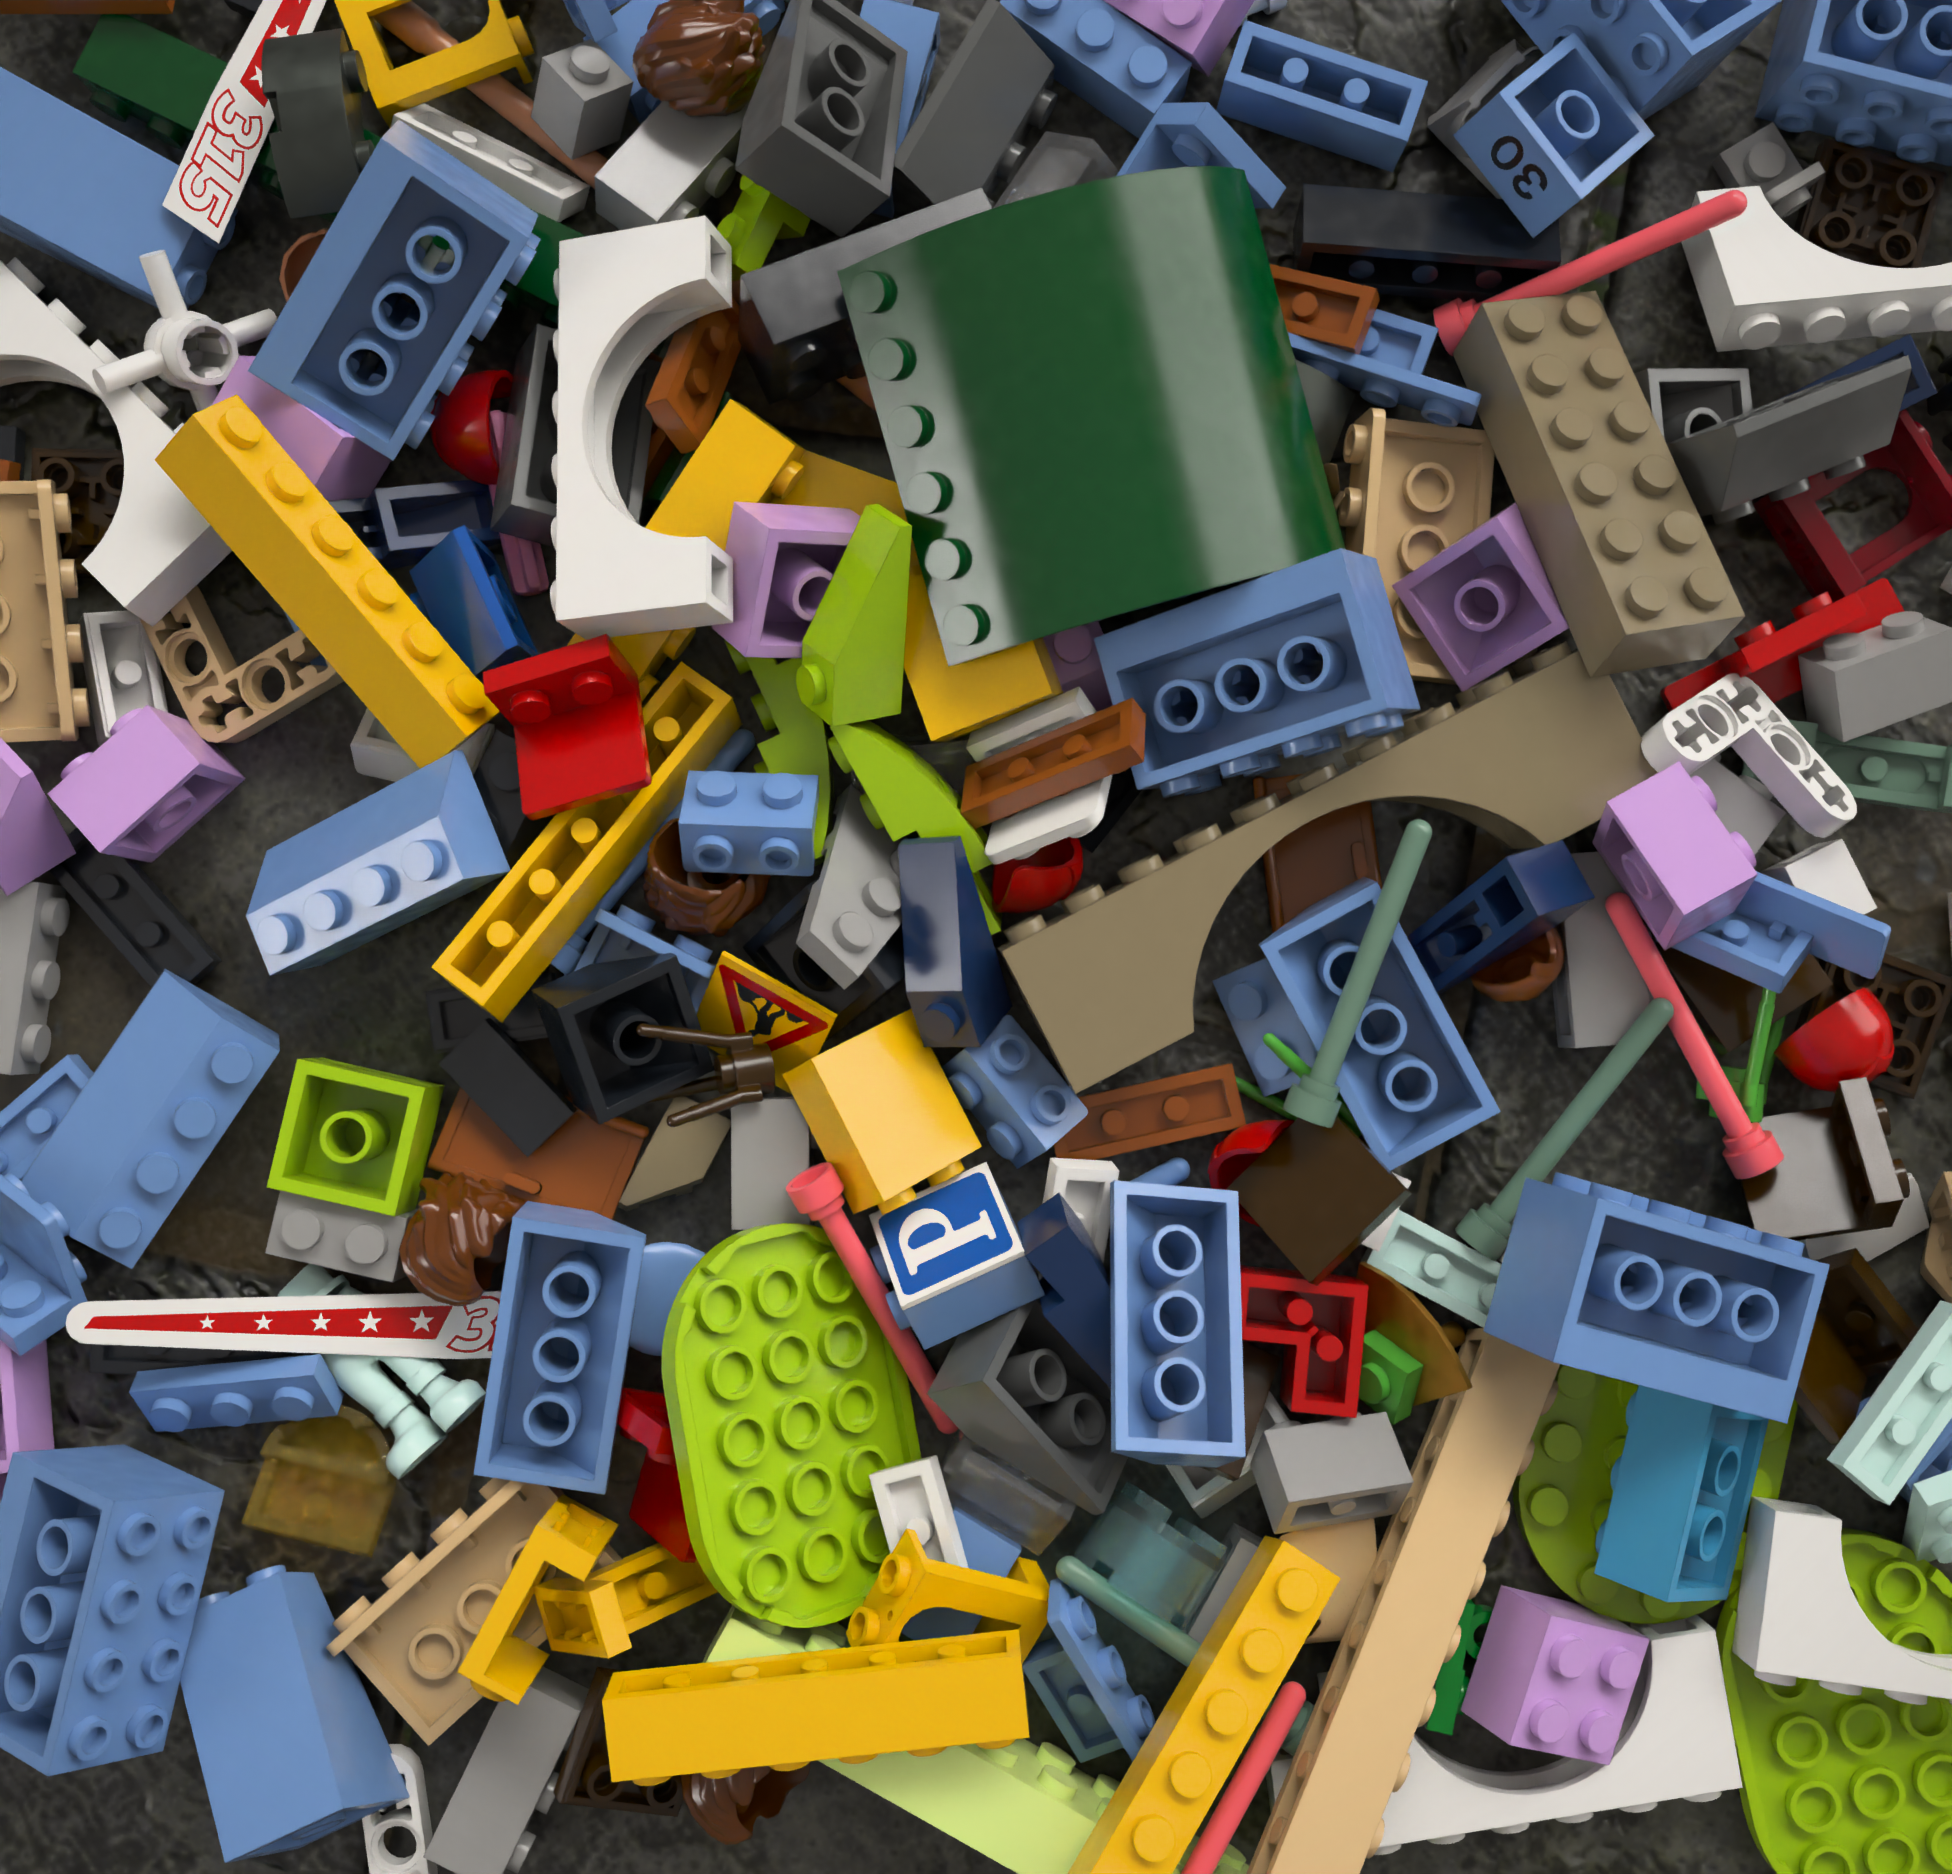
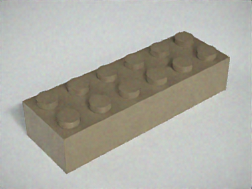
(1596, 484)

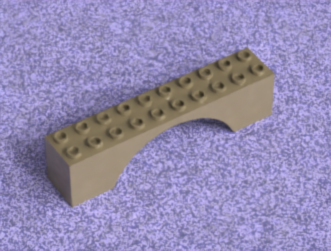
(1515, 758)

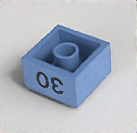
(1553, 134)

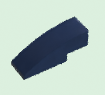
(410, 520)
(1072, 1281)

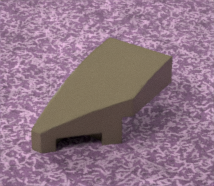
(676, 1157)

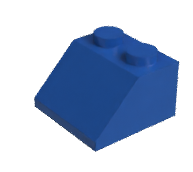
(471, 603)

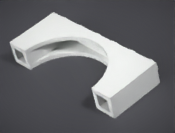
(1778, 289)
(615, 306)
(157, 536)
(1804, 1619)
(1669, 1748)

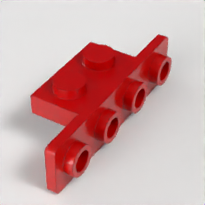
(1772, 655)

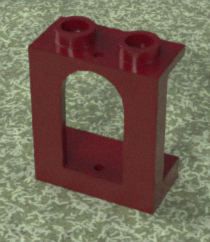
(1816, 549)

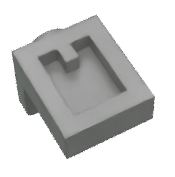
(1768, 163)

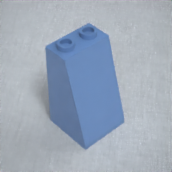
(92, 195)
(280, 1719)

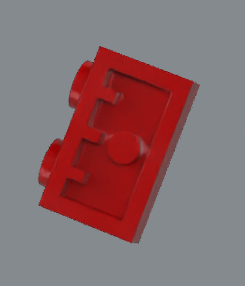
(573, 725)
(658, 1497)

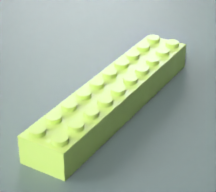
(1008, 1802)

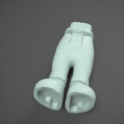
(372, 1388)

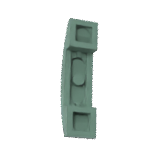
(1884, 769)

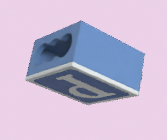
(953, 1258)

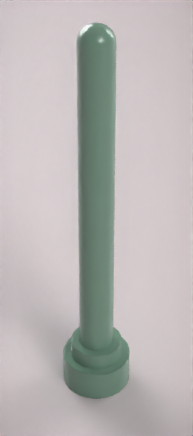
(1316, 1093)
(1491, 1224)
(1153, 1628)

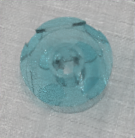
(1150, 1559)

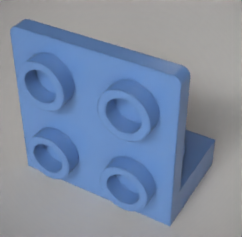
(1199, 136)
(36, 1269)

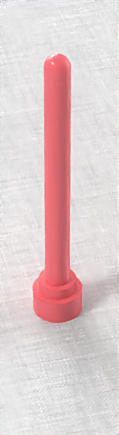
(1456, 315)
(1748, 1147)
(819, 1195)
(1246, 1780)

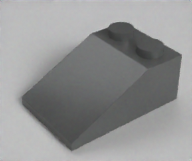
(825, 115)
(1033, 1404)

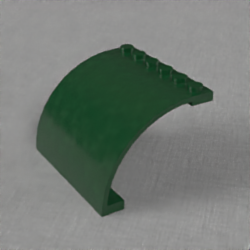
(1090, 405)

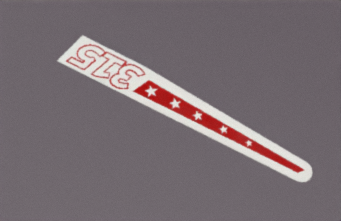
(234, 123)
(299, 1324)

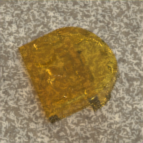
(324, 1483)

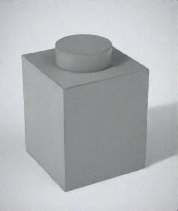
(581, 98)

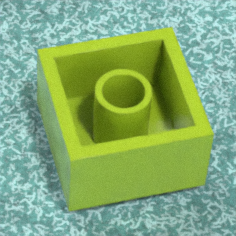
(355, 1136)

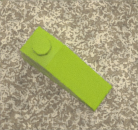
(859, 630)

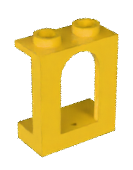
(494, 50)
(567, 1538)
(915, 1583)

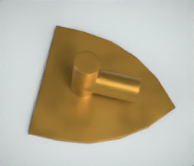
(1411, 1327)

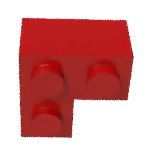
(1319, 1333)

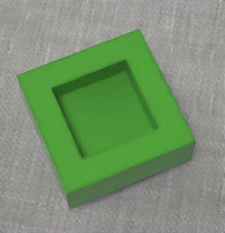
(1388, 1377)

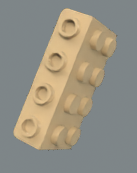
(1408, 501)
(35, 633)
(436, 1606)

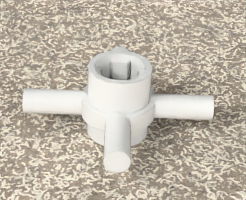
(166, 336)

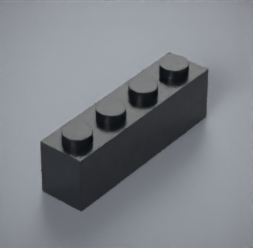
(1418, 242)

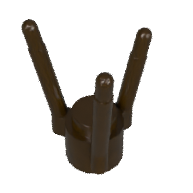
(743, 1072)

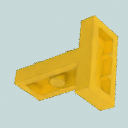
(618, 1600)

